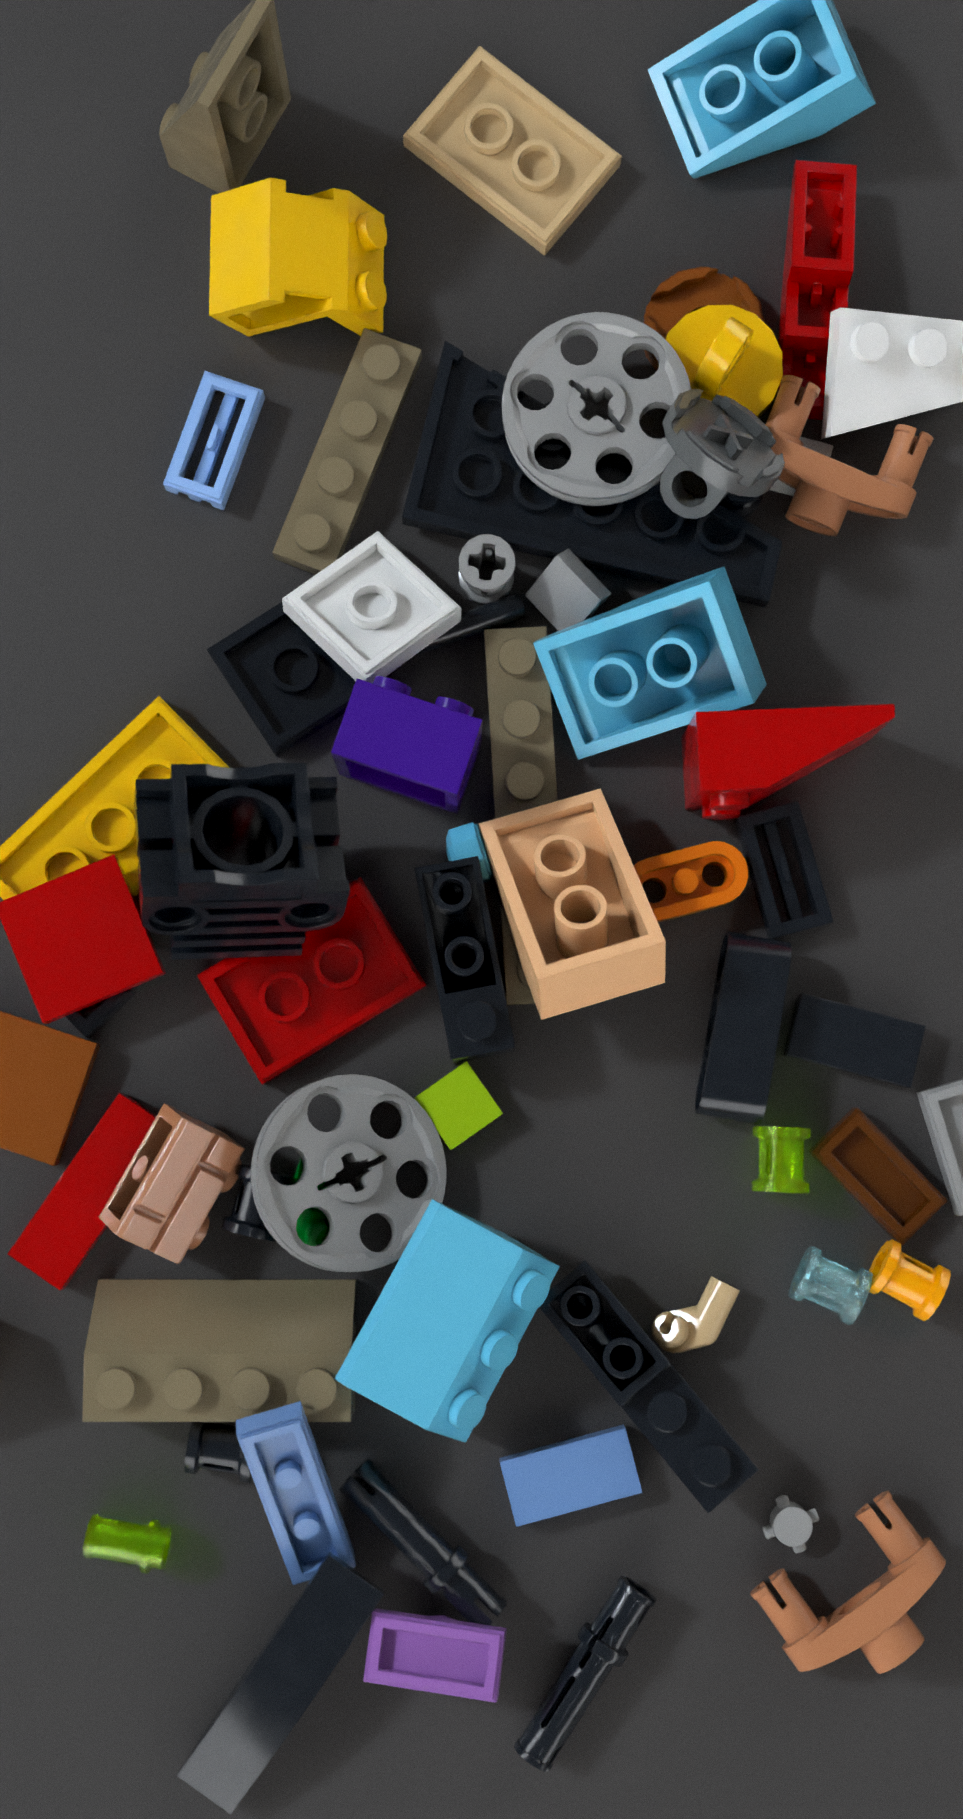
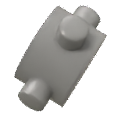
(791, 1524)

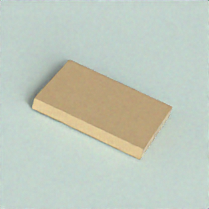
(512, 150)

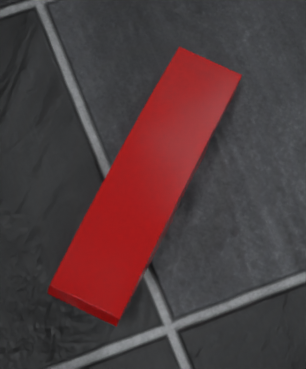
(816, 267)

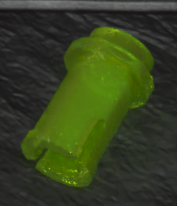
(128, 1542)

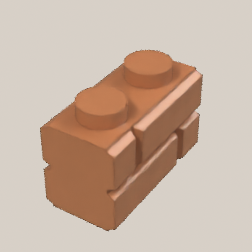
(172, 1185)

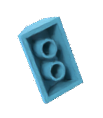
(447, 1322)

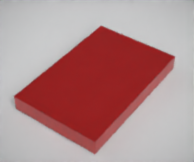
(303, 1003)

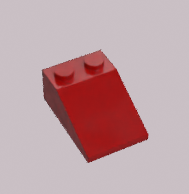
(751, 754)

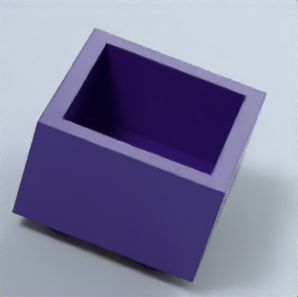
(408, 743)

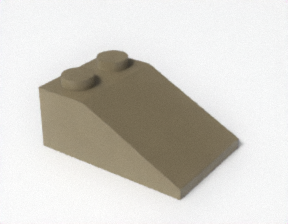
(230, 103)

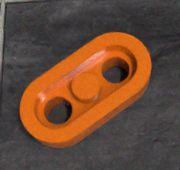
(683, 882)

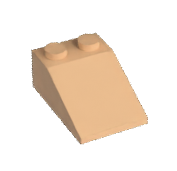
(574, 904)

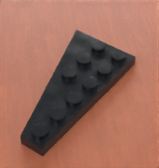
(473, 487)

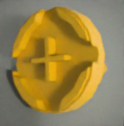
(729, 355)

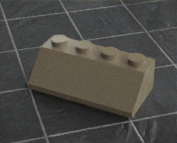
(217, 1349)

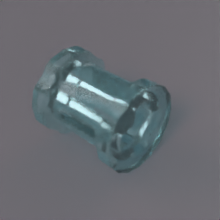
(831, 1285)

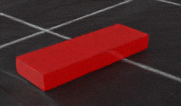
(69, 1218)

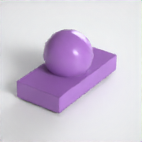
(435, 1654)

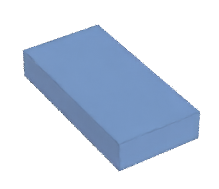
(570, 1475)

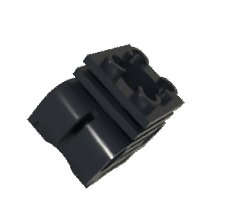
(239, 859)

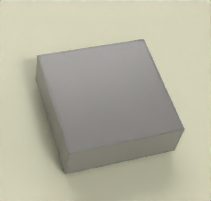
(567, 591)

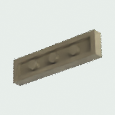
(348, 452)

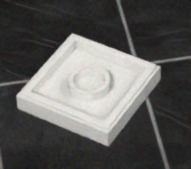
(372, 609)

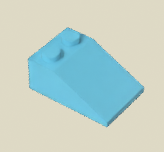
(760, 83)
(652, 664)

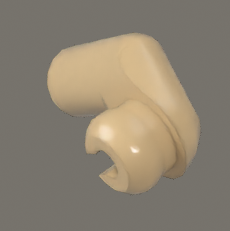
(696, 1325)

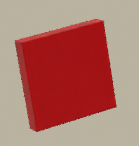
(80, 939)

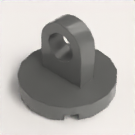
(722, 446)

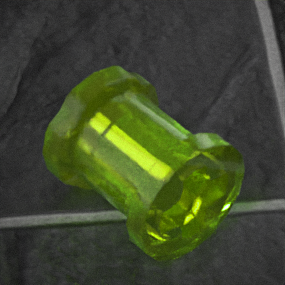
(781, 1159)

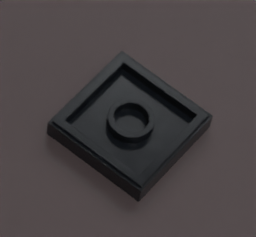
(282, 678)

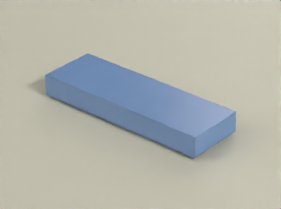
(294, 1489)

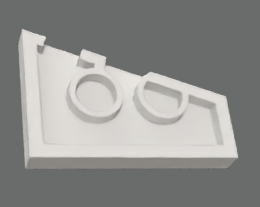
(889, 368)

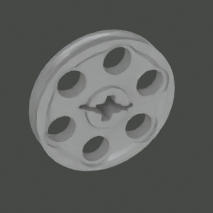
(599, 379)
(321, 1159)

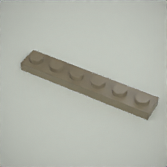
(519, 751)

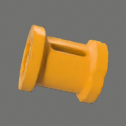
(909, 1280)

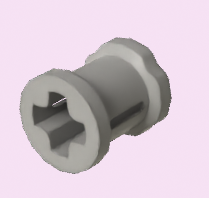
(471, 561)

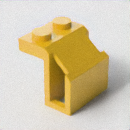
(295, 259)

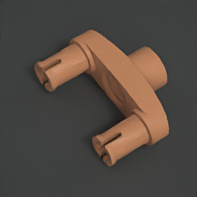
(830, 487)
(872, 1618)

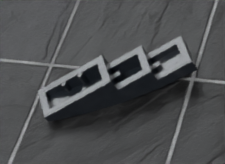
(280, 1683)

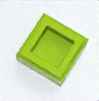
(459, 1105)

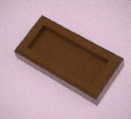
(878, 1176)

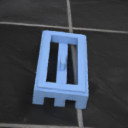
(198, 489)

